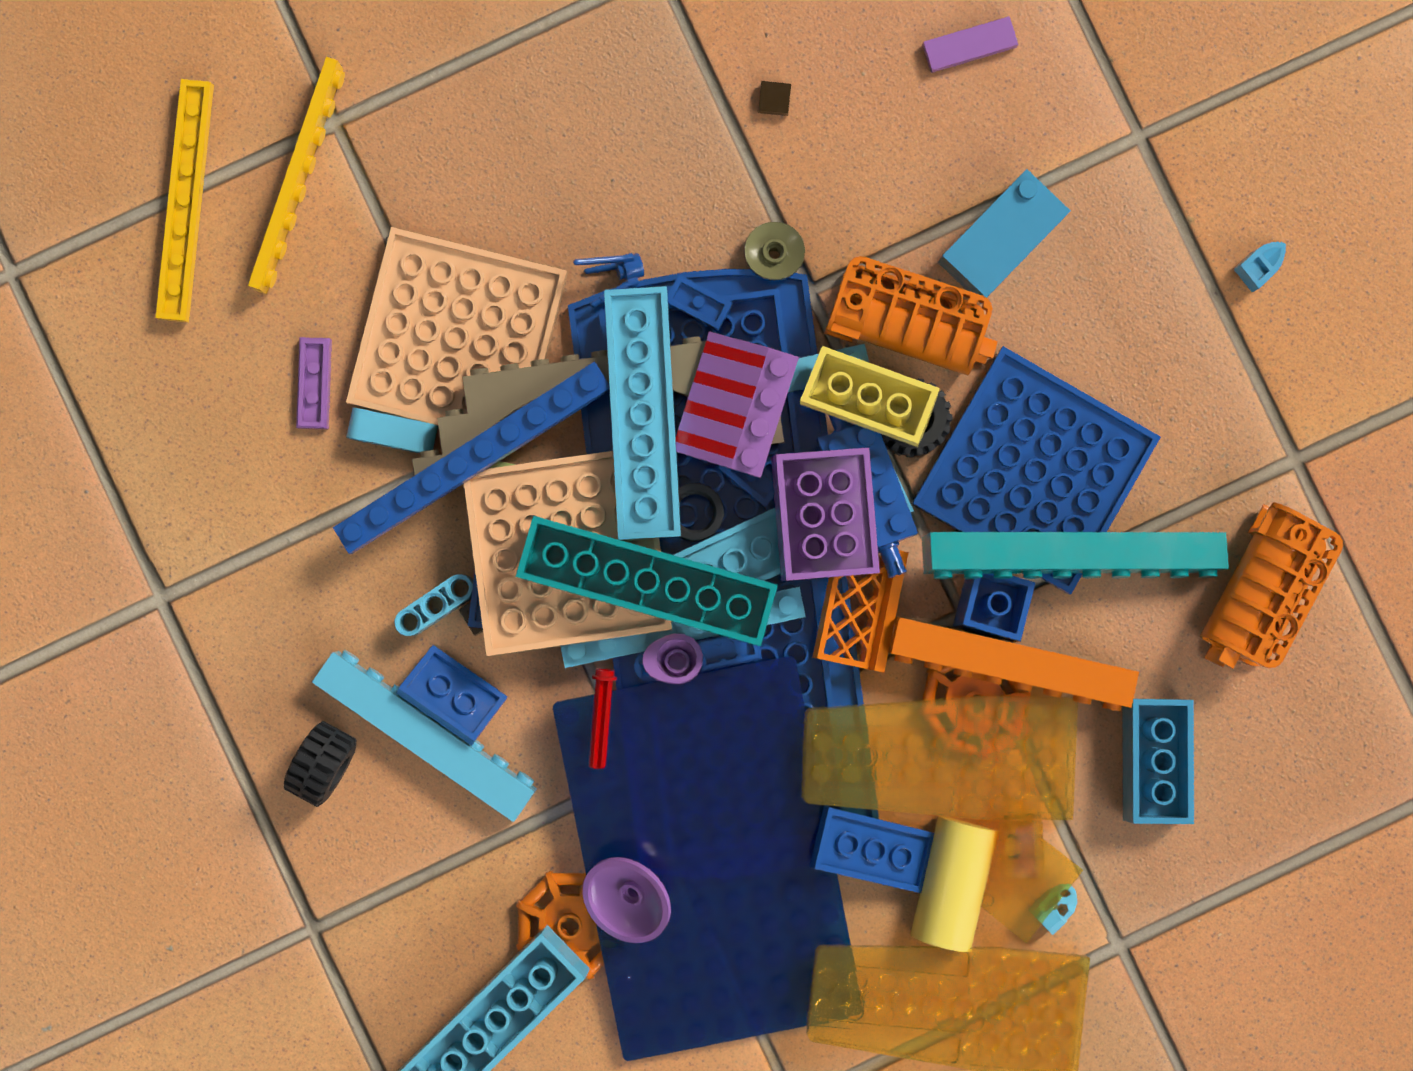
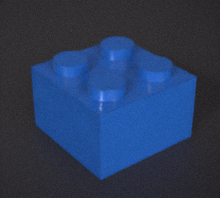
(994, 607)

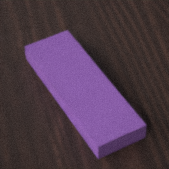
(970, 44)
(314, 383)

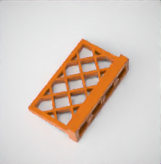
(881, 615)

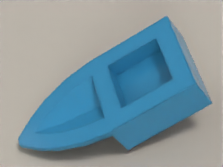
(1261, 265)

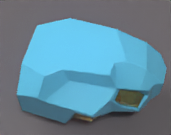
(1065, 909)

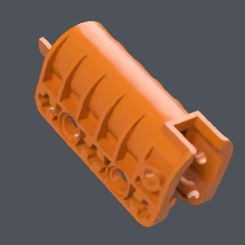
(911, 323)
(1268, 588)

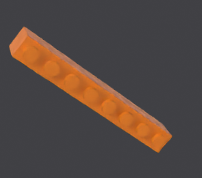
(1013, 662)

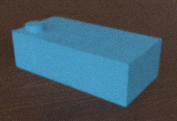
(1004, 235)
(1158, 761)

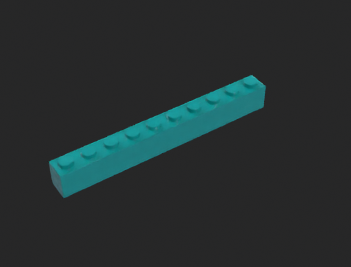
(1074, 553)

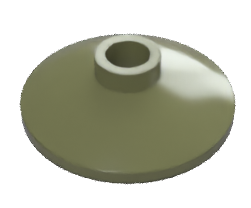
(779, 238)

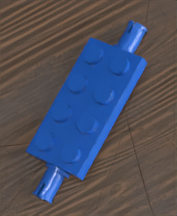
(891, 510)

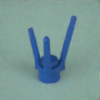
(626, 266)

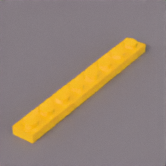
(293, 187)
(184, 200)

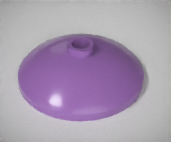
(626, 900)

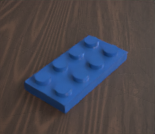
(872, 849)

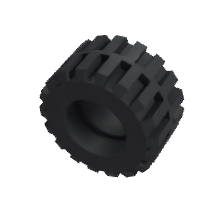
(933, 435)
(319, 763)

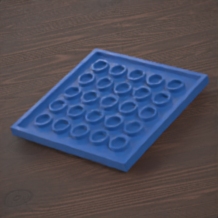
(1035, 459)

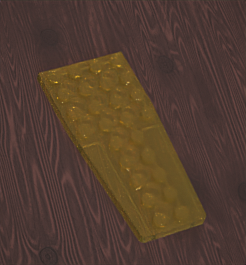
(945, 756)
(952, 1006)

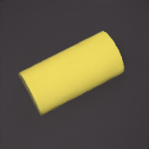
(870, 396)
(954, 884)

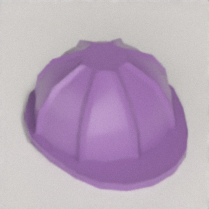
(673, 659)

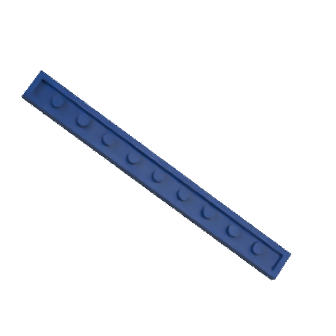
(472, 458)

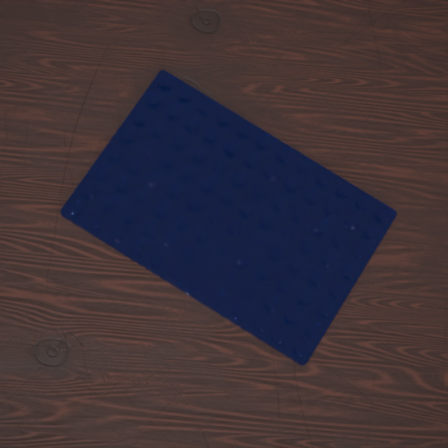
(713, 804)

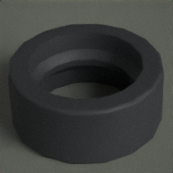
(718, 512)

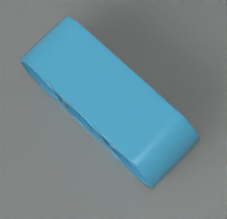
(391, 431)
(421, 610)

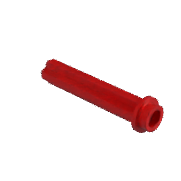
(601, 717)

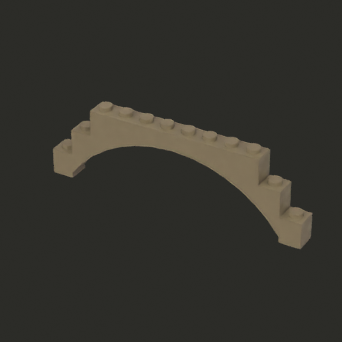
(500, 393)

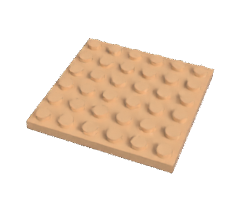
(444, 314)
(500, 510)

